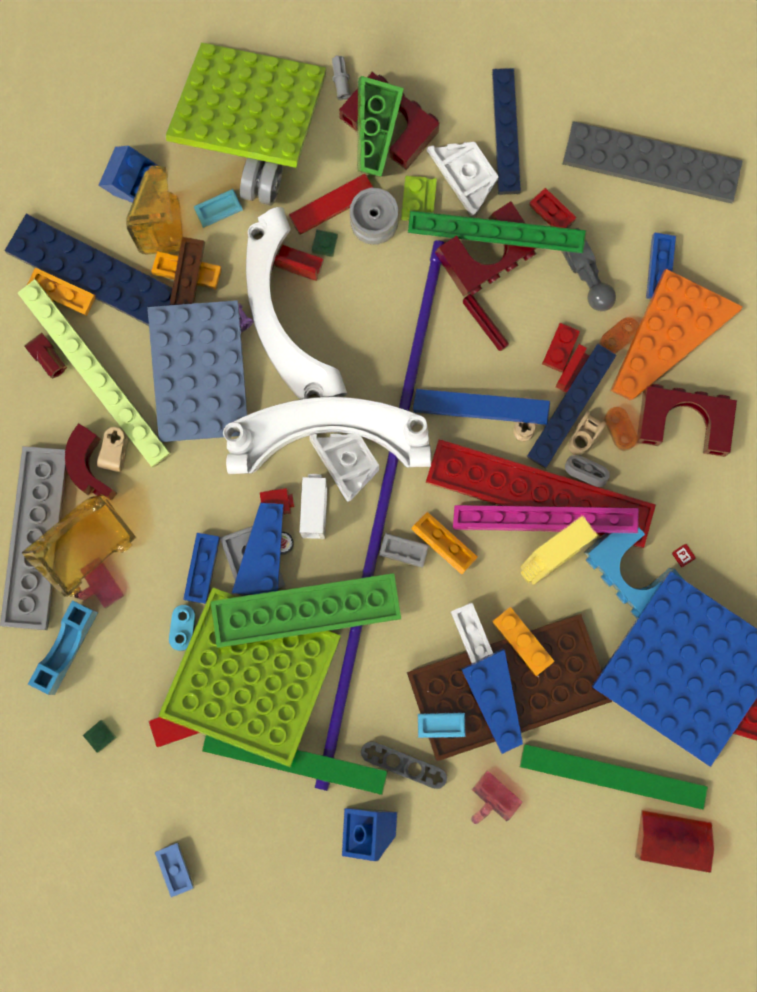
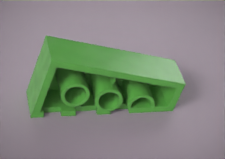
(376, 121)

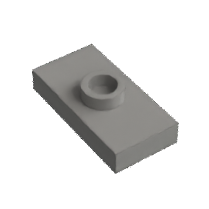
(404, 550)

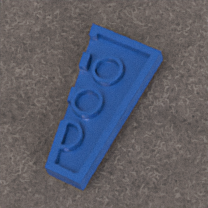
(262, 554)
(494, 694)

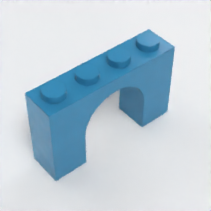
(607, 555)

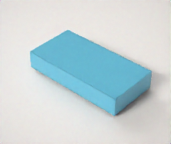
(218, 208)
(441, 725)

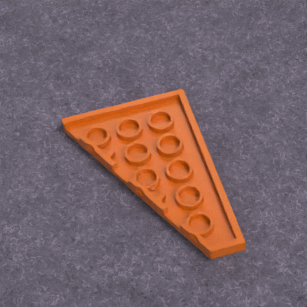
(672, 326)

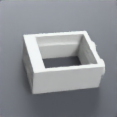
(313, 507)

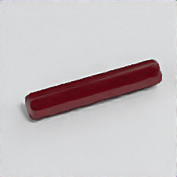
(485, 322)

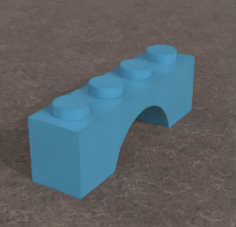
(72, 633)

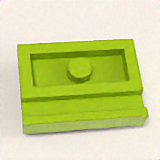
(418, 195)

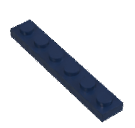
(506, 131)
(571, 406)

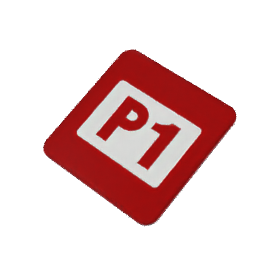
(683, 555)

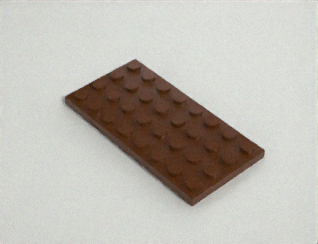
(539, 700)

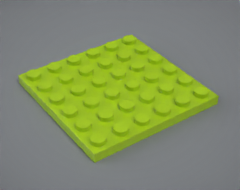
(247, 105)
(249, 692)

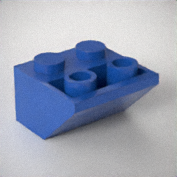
(125, 172)

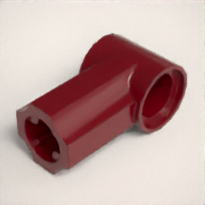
(43, 352)

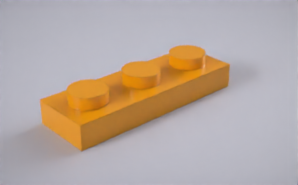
(166, 265)
(64, 292)
(444, 542)
(523, 641)

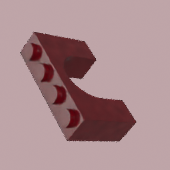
(415, 138)
(470, 274)
(716, 412)

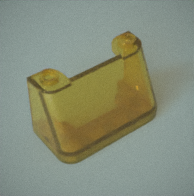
(155, 215)
(79, 544)

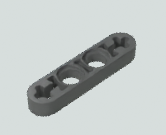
(402, 768)

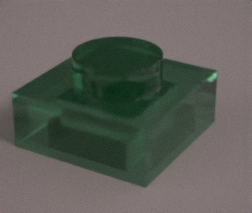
(324, 243)
(99, 736)

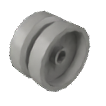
(261, 180)
(374, 216)

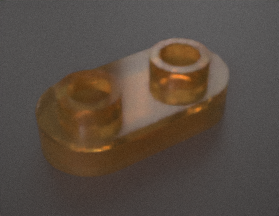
(620, 335)
(621, 429)

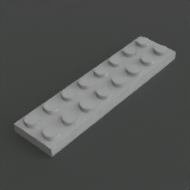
(36, 511)

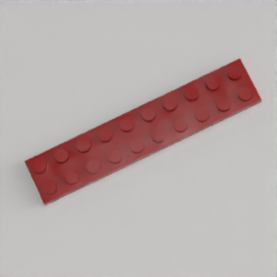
(516, 484)

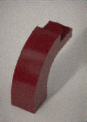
(77, 461)

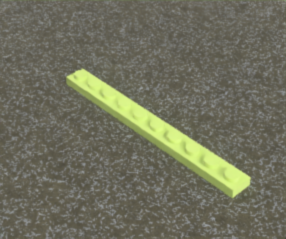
(94, 373)

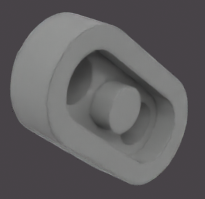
(587, 470)

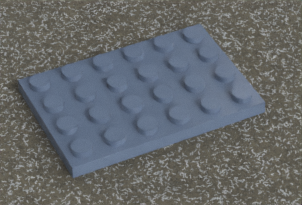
(197, 369)

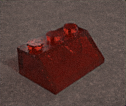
(675, 841)

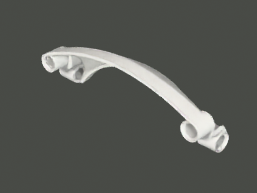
(297, 369)
(281, 424)

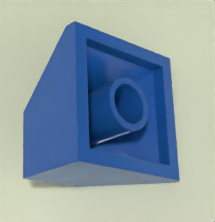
(367, 833)

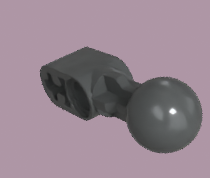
(601, 295)

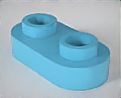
(181, 627)

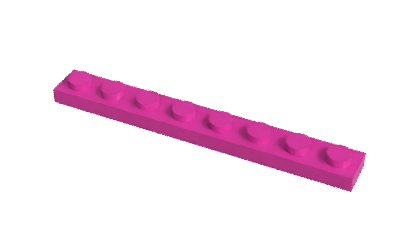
(544, 518)

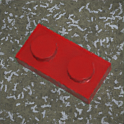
(552, 210)
(561, 347)

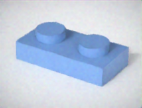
(174, 870)

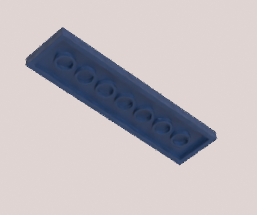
(87, 268)

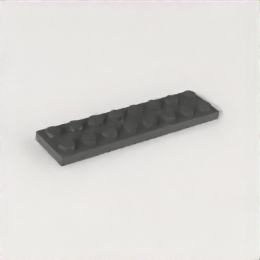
(652, 162)

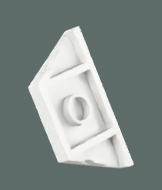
(466, 173)
(347, 461)

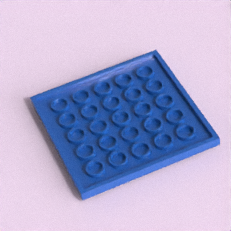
(685, 669)

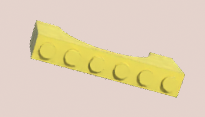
(557, 550)

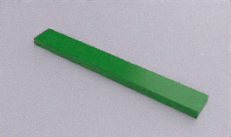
(497, 231)
(309, 765)
(613, 776)

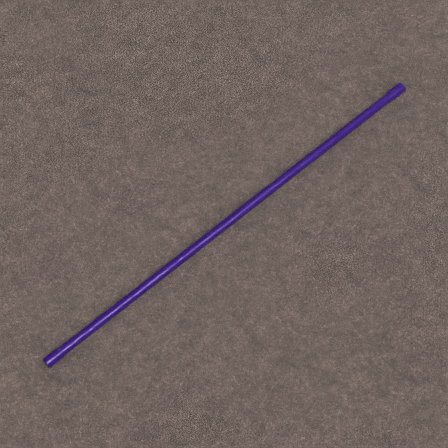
(382, 508)

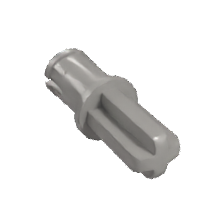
(341, 77)

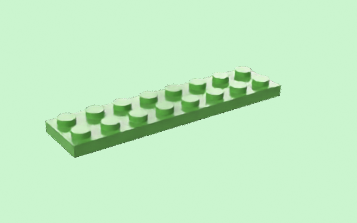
(305, 610)

